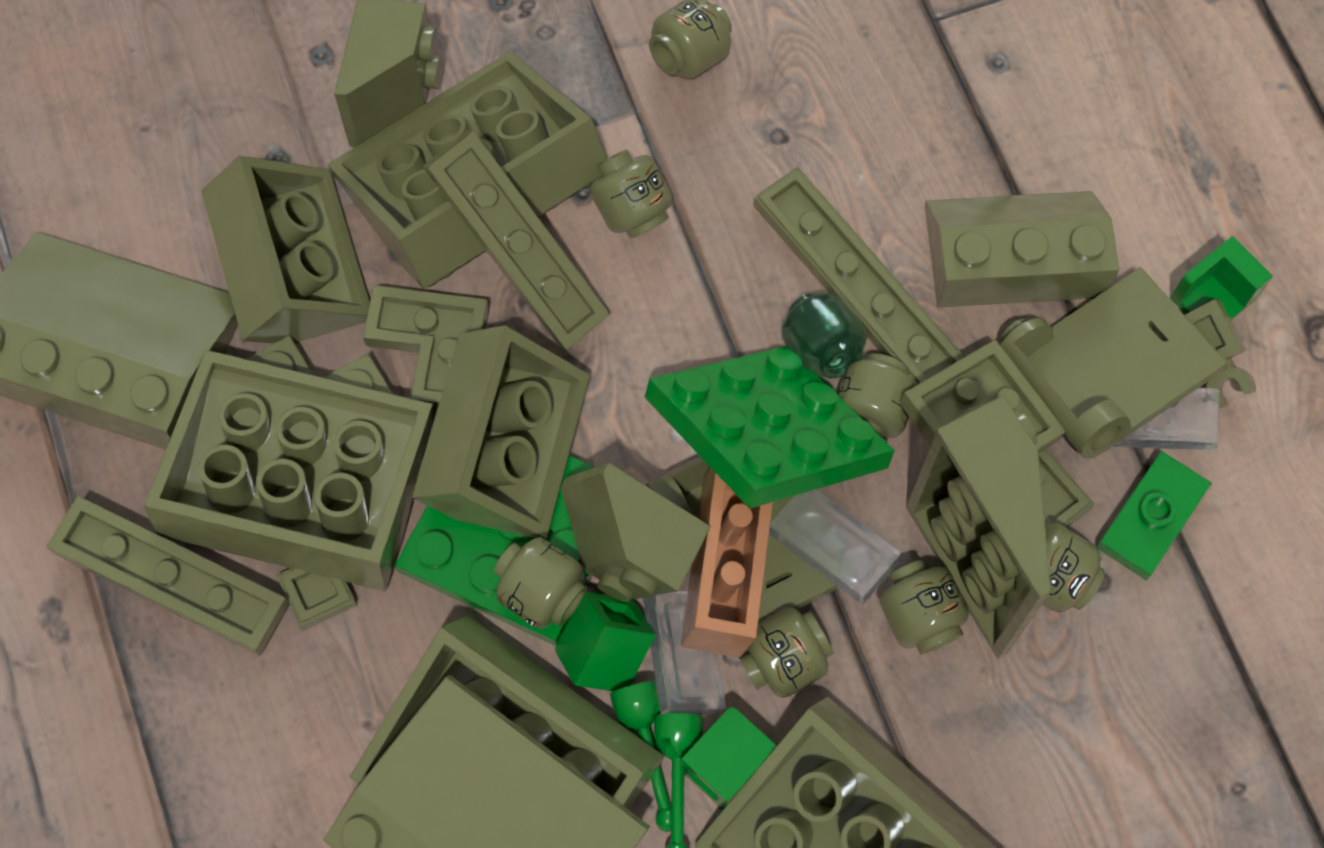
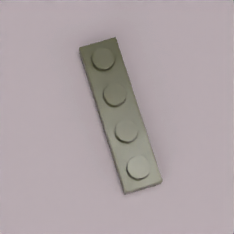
(516, 239)
(168, 575)

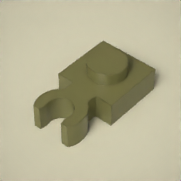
(1220, 332)

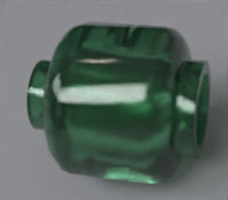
(824, 334)

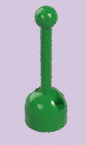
(636, 709)
(674, 738)

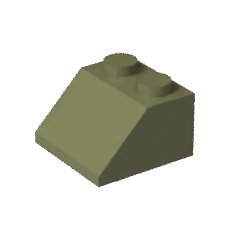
(386, 66)
(630, 533)

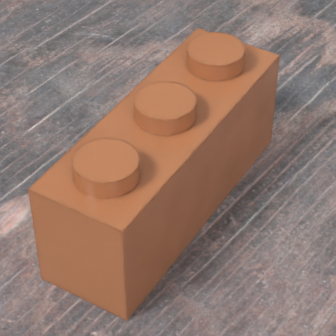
(726, 572)

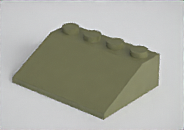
(523, 122)
(105, 337)
(291, 470)
(986, 518)
(530, 699)
(477, 782)
(837, 790)

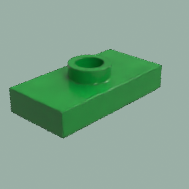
(1154, 515)

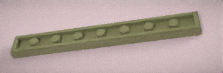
(885, 307)

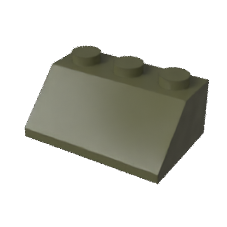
(1020, 248)
(284, 250)
(502, 433)

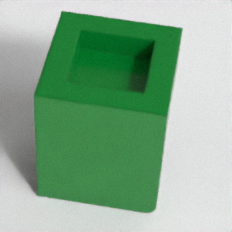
(1226, 275)
(604, 642)
(726, 757)

